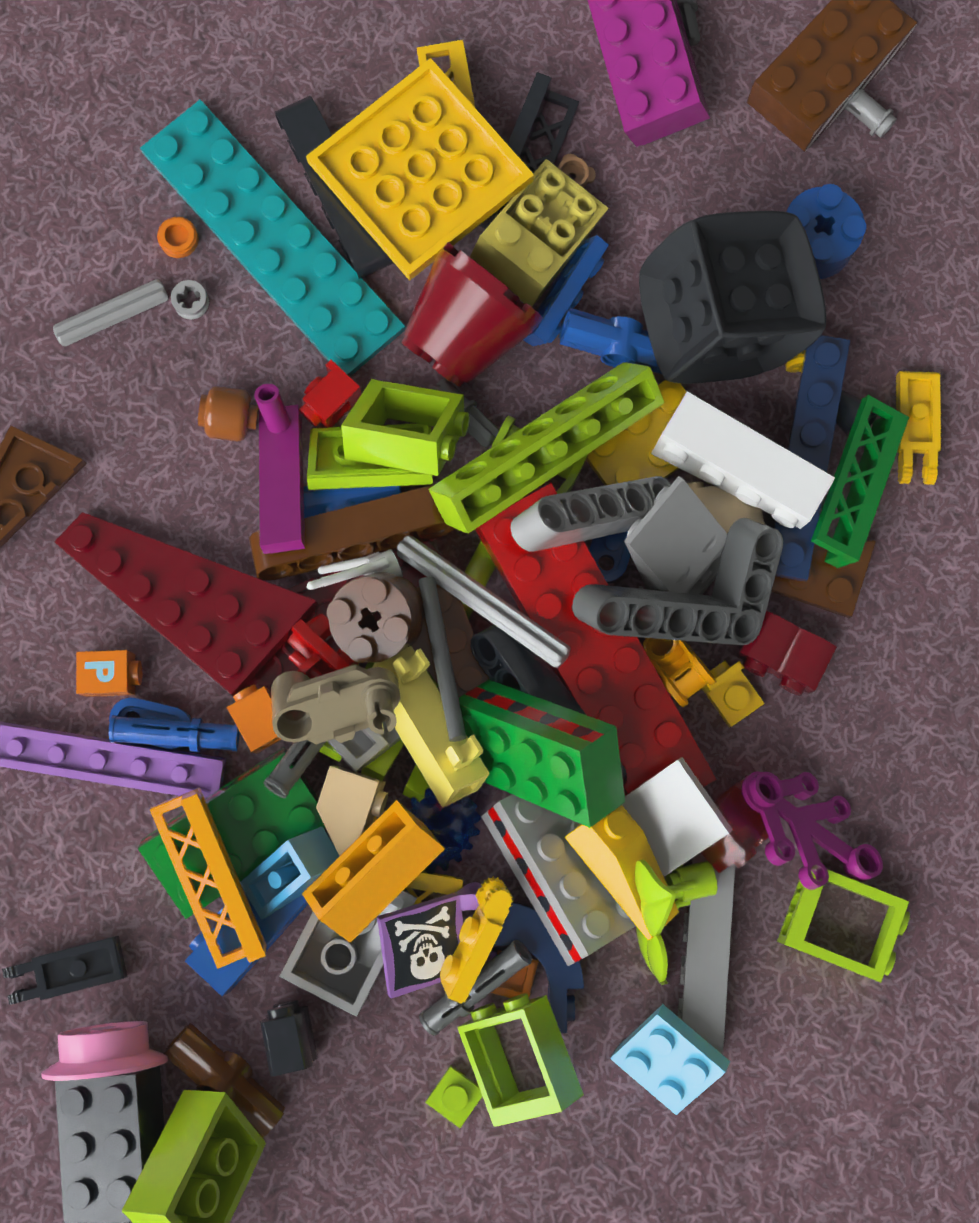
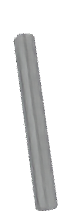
(484, 601)

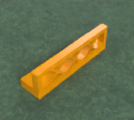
(223, 875)

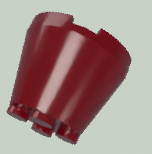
(466, 318)

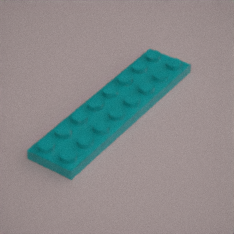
(272, 239)

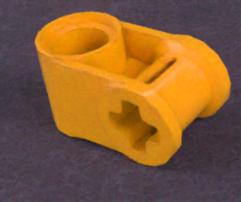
(679, 669)

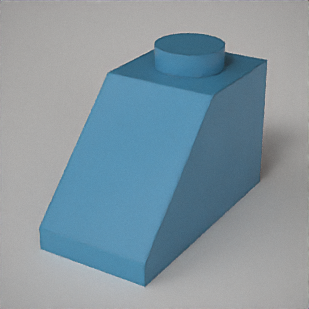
(289, 871)

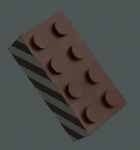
(828, 65)

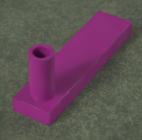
(280, 473)

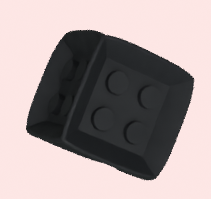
(731, 296)

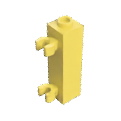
(448, 767)

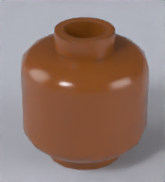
(227, 413)

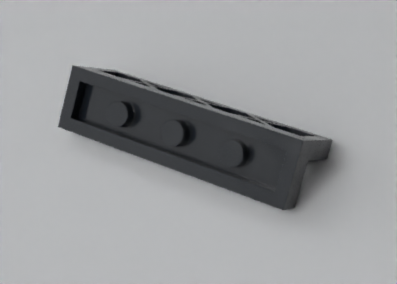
(528, 120)

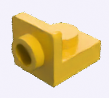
(732, 693)

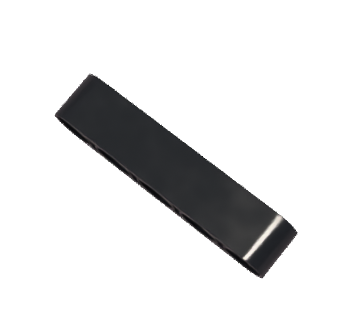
(305, 133)
(521, 669)

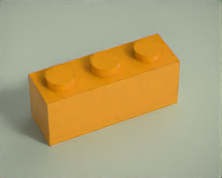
(372, 871)

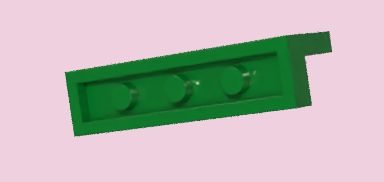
(868, 482)

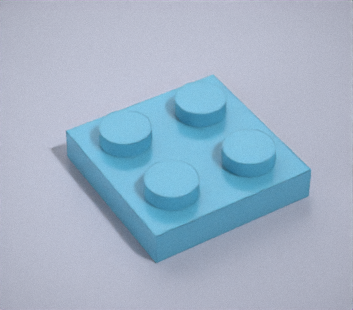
(670, 1059)

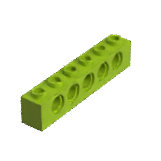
(546, 446)

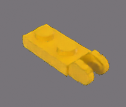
(921, 401)
(476, 940)

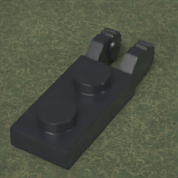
(70, 970)

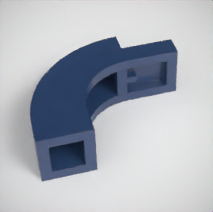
(526, 926)

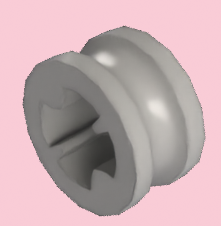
(181, 291)

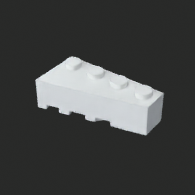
(742, 462)

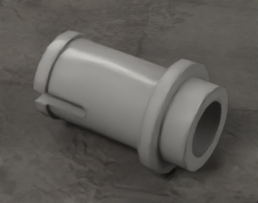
(871, 113)

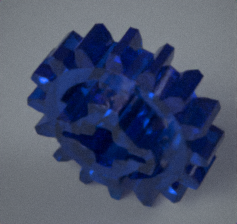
(450, 825)

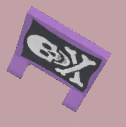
(421, 938)

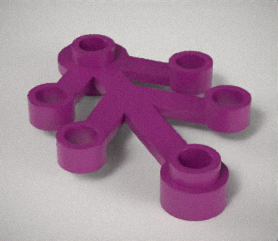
(766, 795)

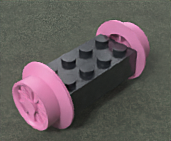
(105, 1116)

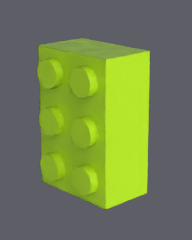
(197, 1163)

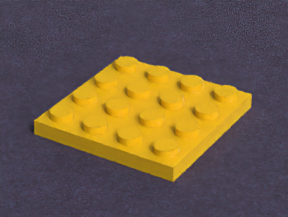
(420, 168)

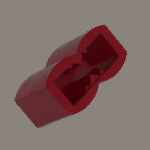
(788, 654)

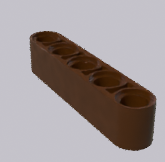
(354, 533)

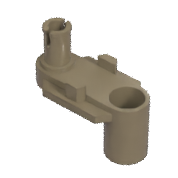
(333, 704)

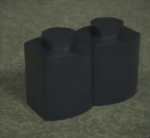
(288, 1038)

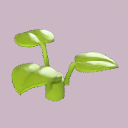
(657, 900)

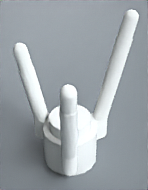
(356, 567)

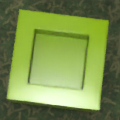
(454, 1096)

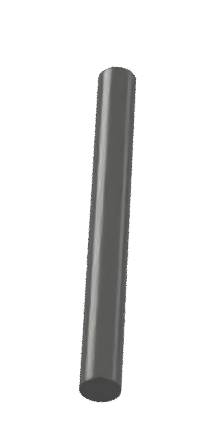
(442, 659)

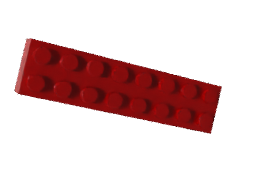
(603, 672)

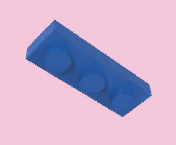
(567, 290)

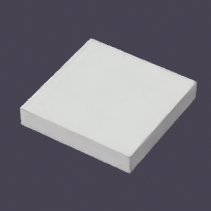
(676, 816)

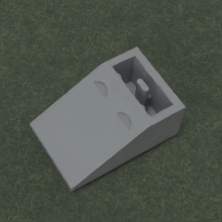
(677, 542)

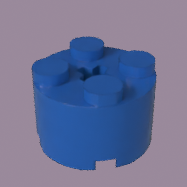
(837, 221)

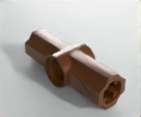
(226, 1073)

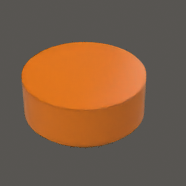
(177, 237)

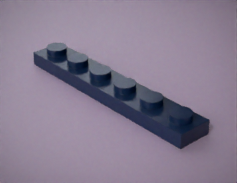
(812, 439)

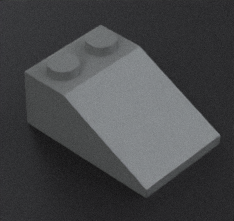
(336, 968)

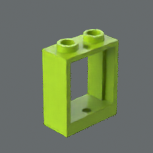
(372, 443)
(802, 910)
(493, 1071)

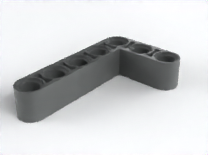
(727, 617)

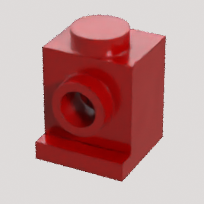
(329, 397)

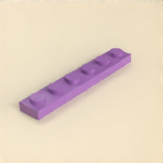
(108, 762)

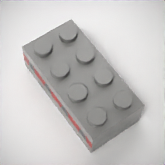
(555, 878)

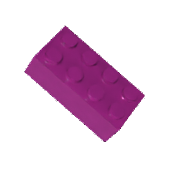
(649, 67)

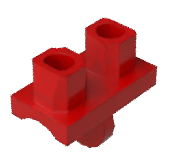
(312, 652)

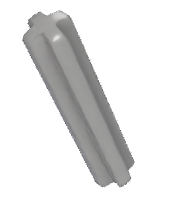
(110, 312)

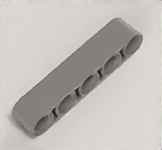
(585, 513)
(707, 959)

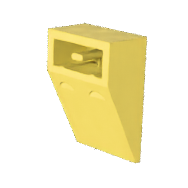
(538, 232)

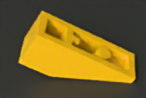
(611, 853)

